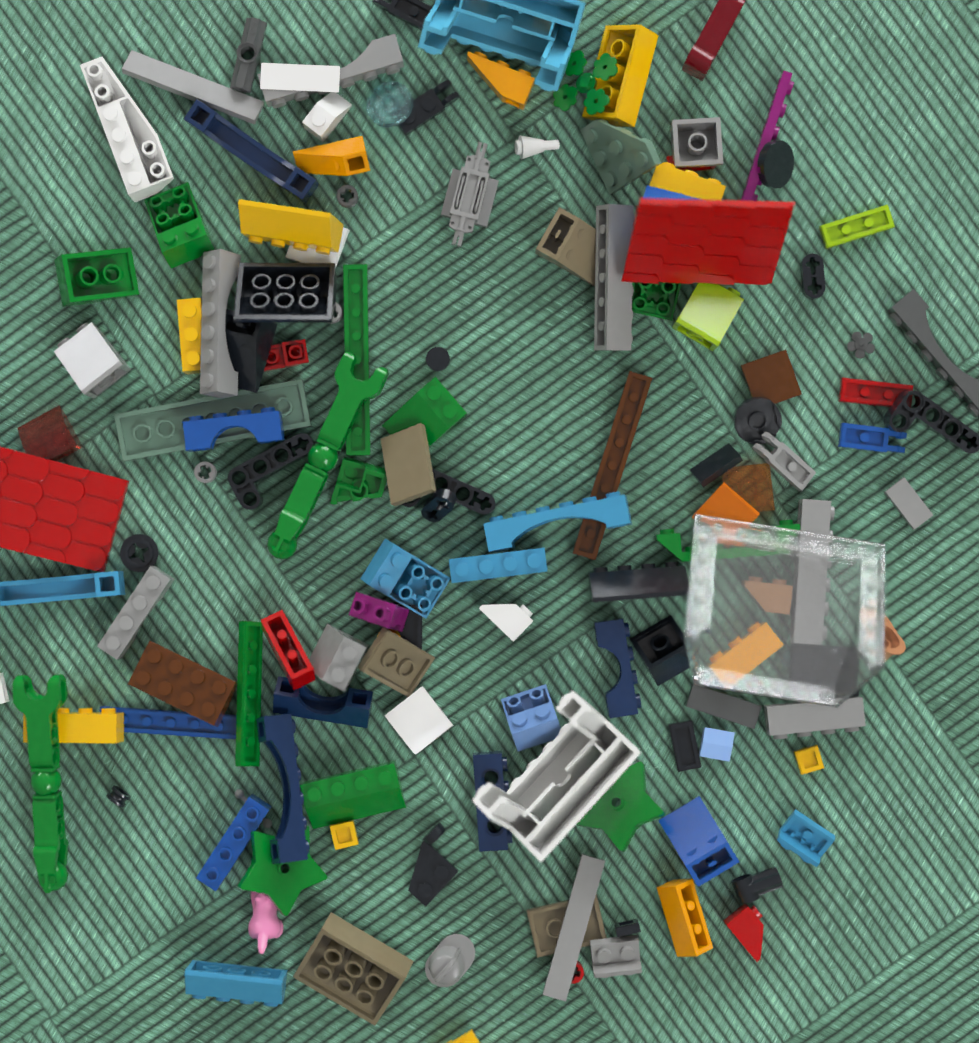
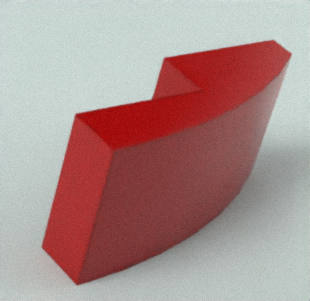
(287, 355)

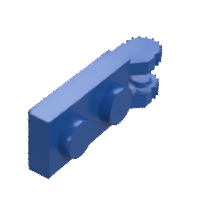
(869, 438)

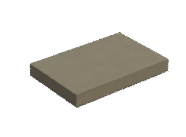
(408, 464)
(396, 662)
(547, 921)

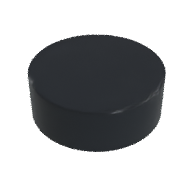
(437, 359)
(434, 834)

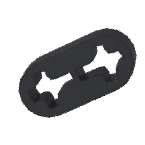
(806, 277)
(436, 502)

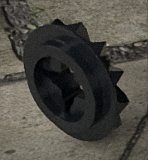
(128, 550)

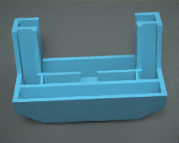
(527, 30)

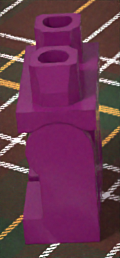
(378, 612)

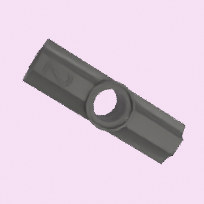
(251, 41)

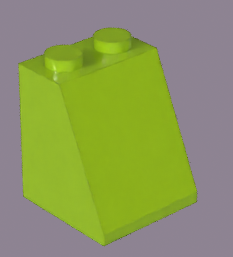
(708, 314)

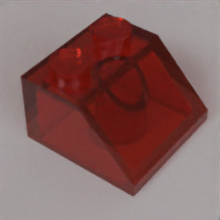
(49, 435)

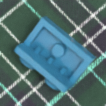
(805, 838)

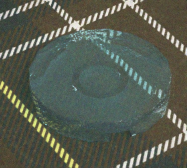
(389, 104)

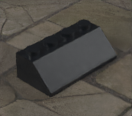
(638, 583)

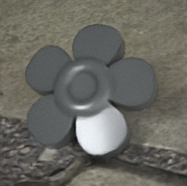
(861, 344)

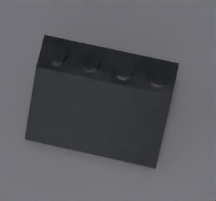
(286, 292)

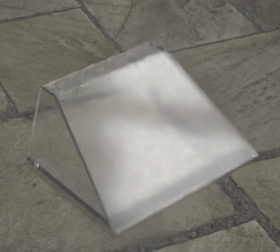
(784, 611)

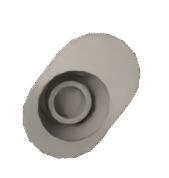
(450, 960)

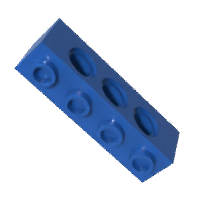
(233, 842)

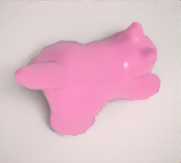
(264, 922)

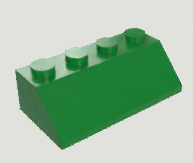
(353, 794)

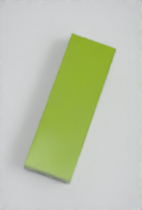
(856, 226)

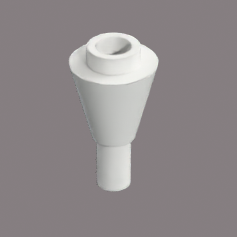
(530, 146)

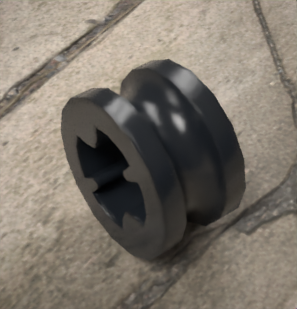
(118, 796)

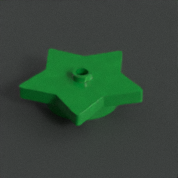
(634, 810)
(268, 879)

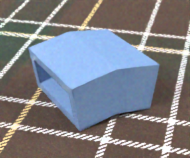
(716, 744)

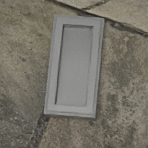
(908, 503)

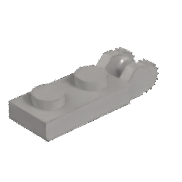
(785, 462)

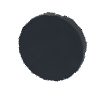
(775, 164)
(756, 417)

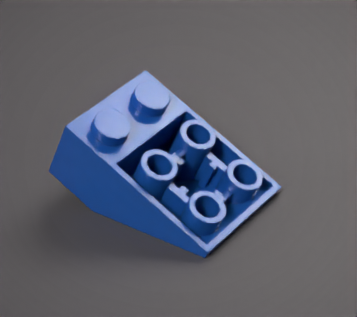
(698, 841)

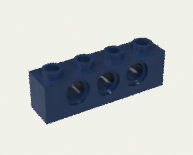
(482, 763)

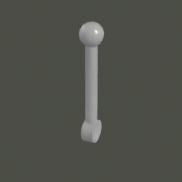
(240, 795)

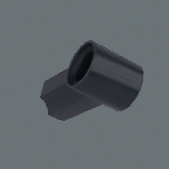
(750, 887)

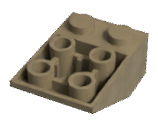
(570, 245)

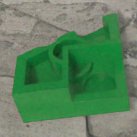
(358, 481)

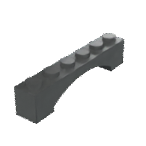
(912, 317)

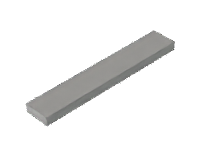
(192, 87)
(573, 927)

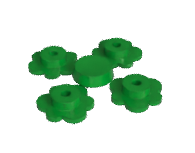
(586, 83)

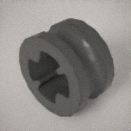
(342, 191)

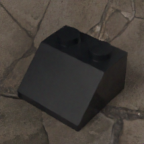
(662, 650)

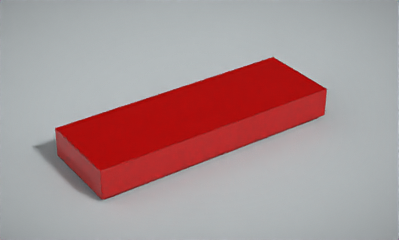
(871, 392)

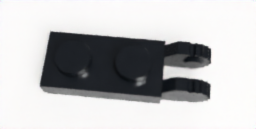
(410, 11)
(427, 107)

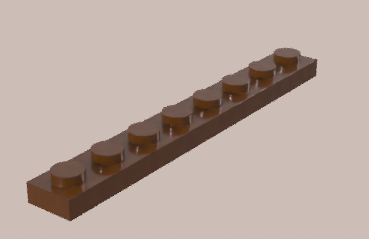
(614, 458)

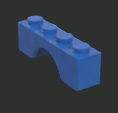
(202, 433)

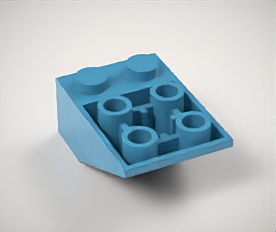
(405, 578)

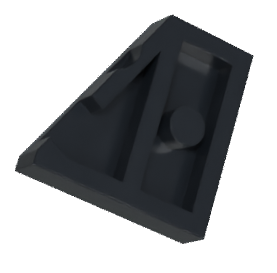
(430, 874)

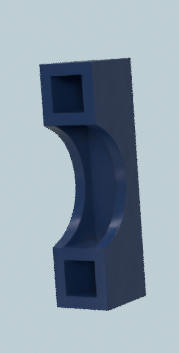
(621, 698)
(350, 708)

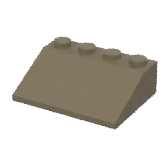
(353, 969)

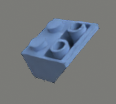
(531, 717)

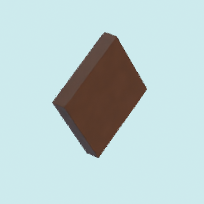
(771, 378)

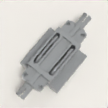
(470, 195)

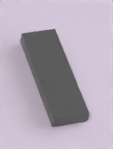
(723, 706)

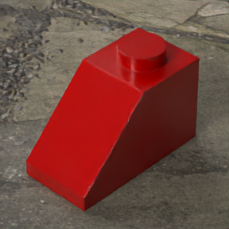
(747, 928)

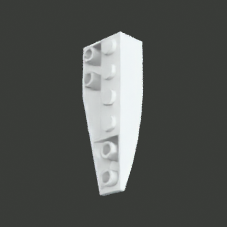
(128, 133)

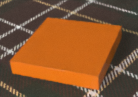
(728, 505)

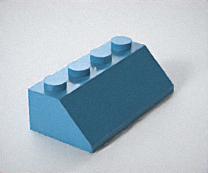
(235, 982)

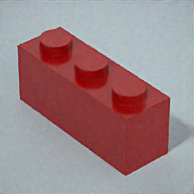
(288, 650)

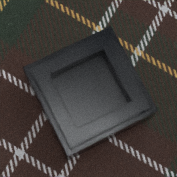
(627, 927)

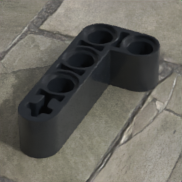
(937, 424)
(273, 466)
(454, 485)

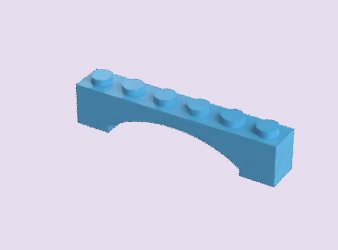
(503, 533)
(62, 588)

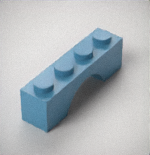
(498, 565)

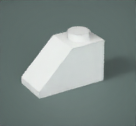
(326, 115)
(508, 618)

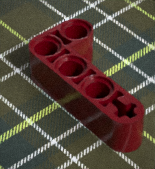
(712, 38)

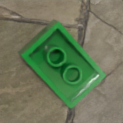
(96, 276)
(431, 407)

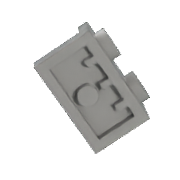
(615, 956)

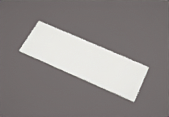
(300, 77)

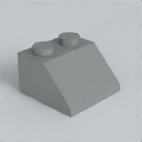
(696, 142)

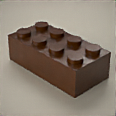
(183, 683)

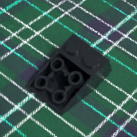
(248, 349)

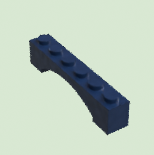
(251, 152)
(278, 736)

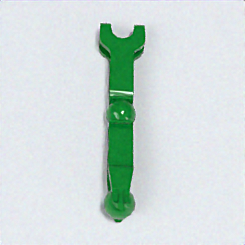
(324, 455)
(41, 716)

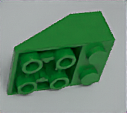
(178, 225)
(655, 299)

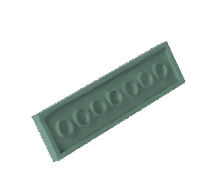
(161, 430)

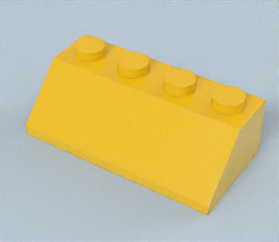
(634, 52)
(290, 227)

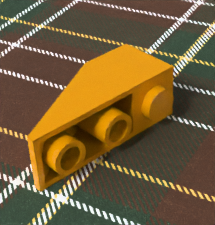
(508, 84)
(334, 158)

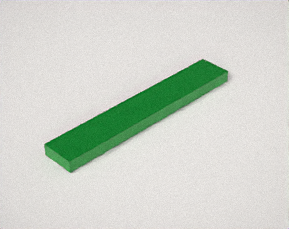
(248, 693)

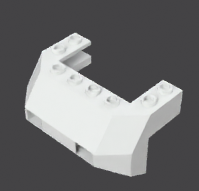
(562, 780)

